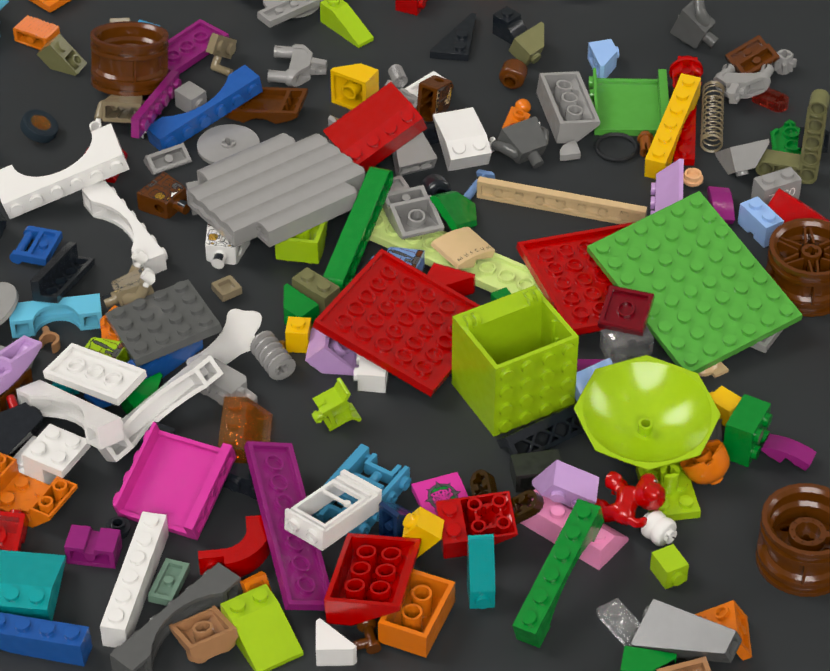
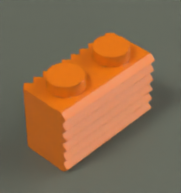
(34, 32)

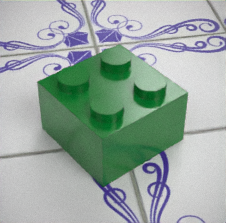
(747, 430)

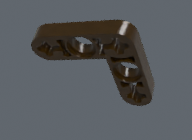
(521, 512)

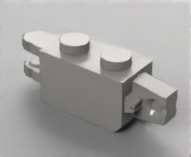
(228, 385)

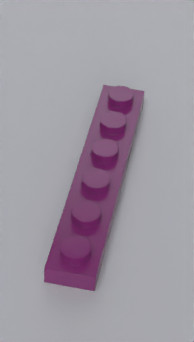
(154, 104)

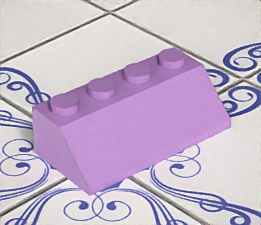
(668, 186)

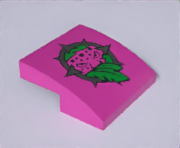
(437, 489)

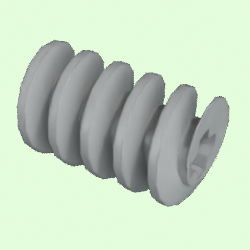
(272, 355)

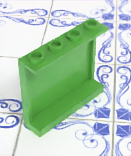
(629, 104)

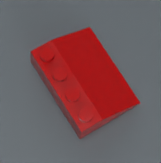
(376, 127)
(370, 578)

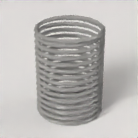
(396, 77)

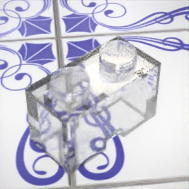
(621, 345)

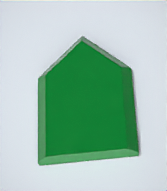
(786, 138)
(455, 209)

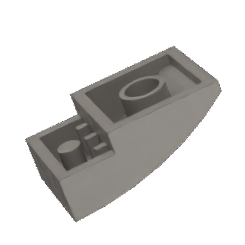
(412, 212)

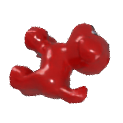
(647, 494)

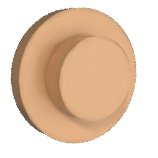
(692, 177)

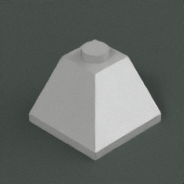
(742, 157)

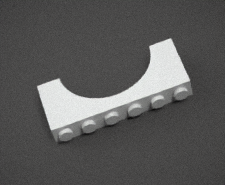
(100, 162)

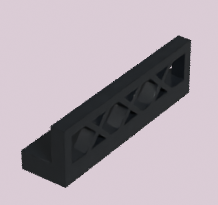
(60, 271)
(540, 426)

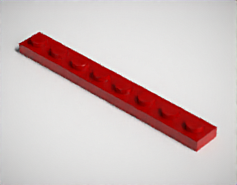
(686, 143)

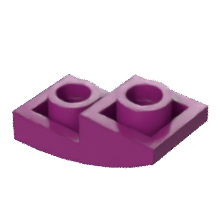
(722, 202)
(781, 447)

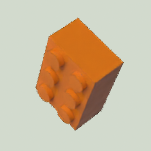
(421, 614)

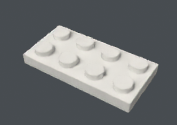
(95, 374)

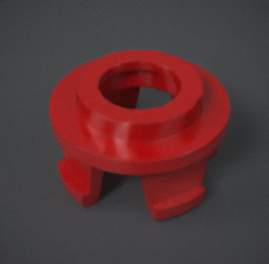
(677, 67)

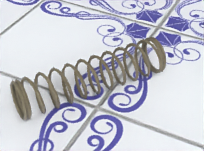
(713, 98)

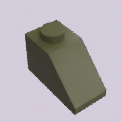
(529, 45)

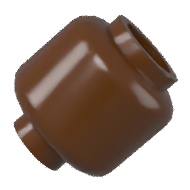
(513, 73)

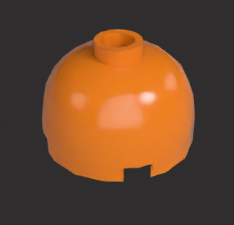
(709, 466)

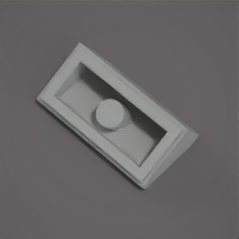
(167, 159)

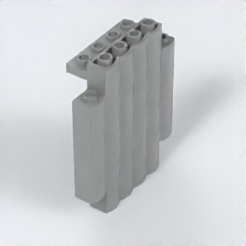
(276, 189)

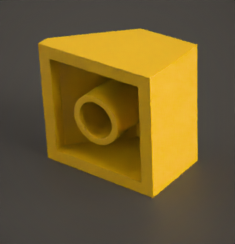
(353, 84)

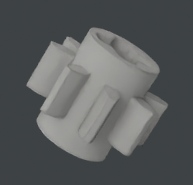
(785, 63)

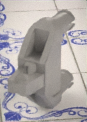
(300, 68)
(743, 85)

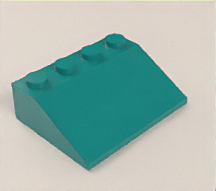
(30, 583)

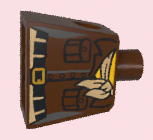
(433, 96)

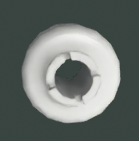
(659, 528)

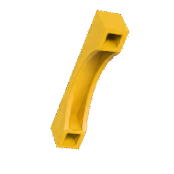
(667, 135)

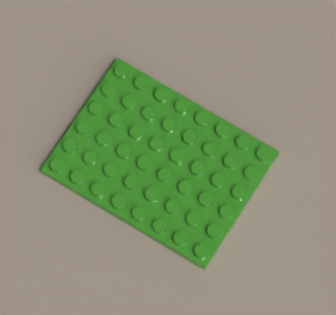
(704, 283)

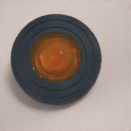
(39, 126)

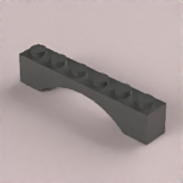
(141, 648)

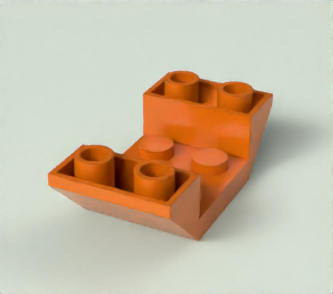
(29, 495)

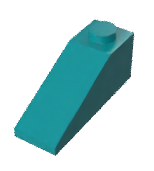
(481, 571)

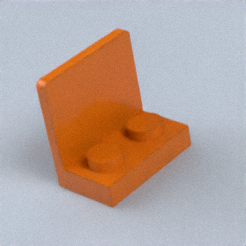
(733, 617)

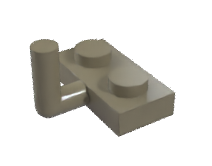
(221, 47)

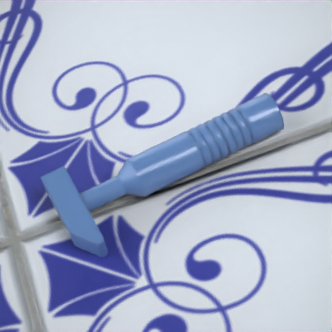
(473, 188)

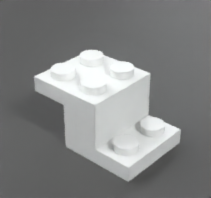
(50, 454)

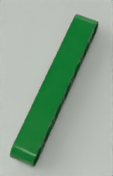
(359, 226)

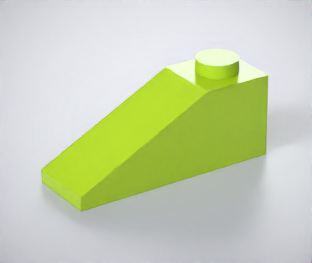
(344, 21)

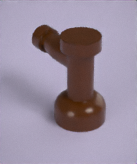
(369, 642)

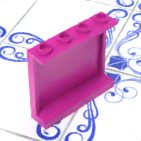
(175, 480)

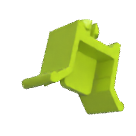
(334, 407)

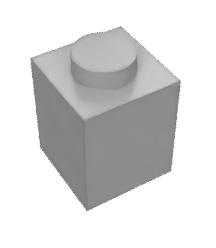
(189, 96)

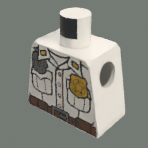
(220, 250)

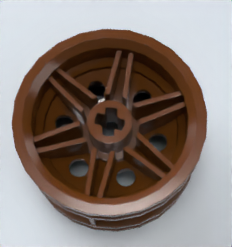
(128, 58)
(802, 264)
(796, 540)

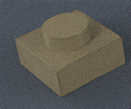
(226, 288)

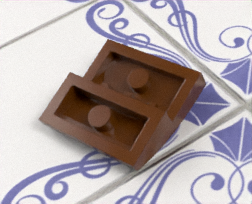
(752, 55)

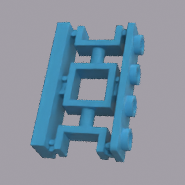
(361, 461)

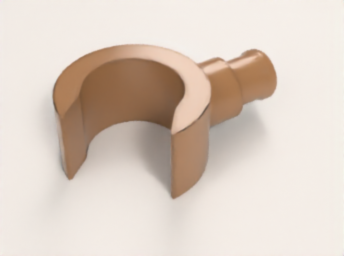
(48, 336)

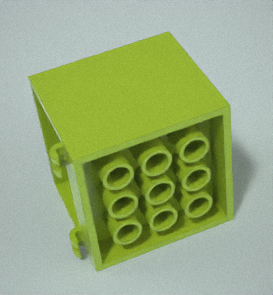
(514, 360)

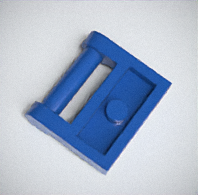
(42, 248)

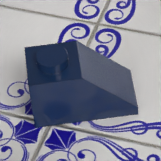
(391, 519)

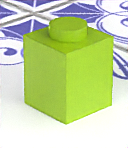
(669, 566)

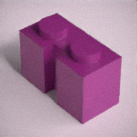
(93, 547)

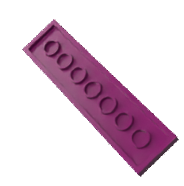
(296, 562)

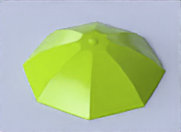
(647, 412)

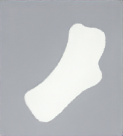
(235, 336)

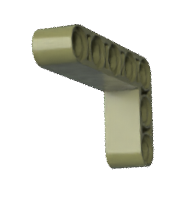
(807, 163)

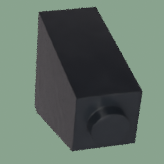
(18, 426)

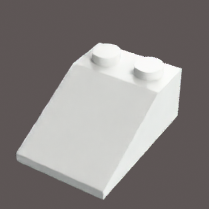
(462, 139)

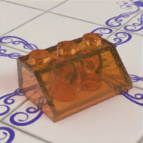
(243, 422)

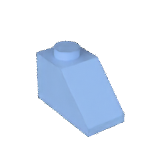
(603, 57)

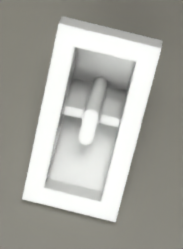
(332, 647)

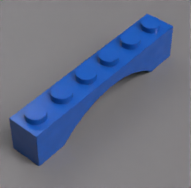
(176, 129)

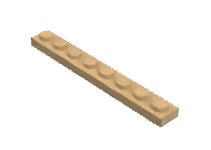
(559, 201)

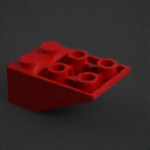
(475, 516)

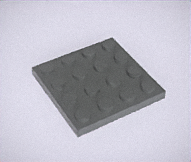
(163, 322)

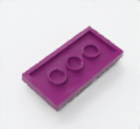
(190, 45)

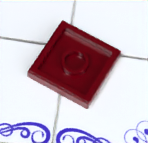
(626, 310)

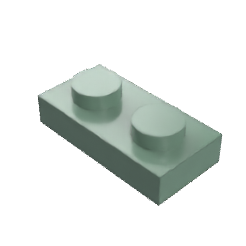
(168, 581)

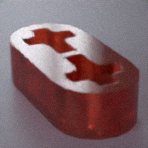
(772, 100)

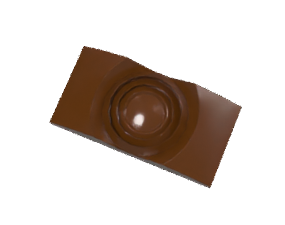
(272, 104)

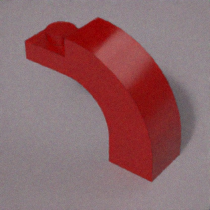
(242, 557)

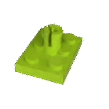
(680, 495)

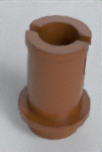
(645, 140)

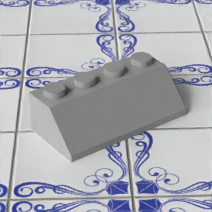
(566, 105)

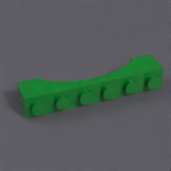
(537, 611)

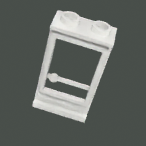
(322, 535)

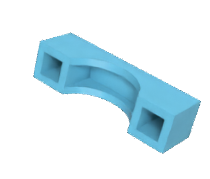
(80, 310)

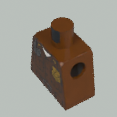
(163, 197)

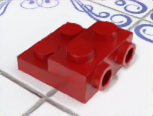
(13, 529)

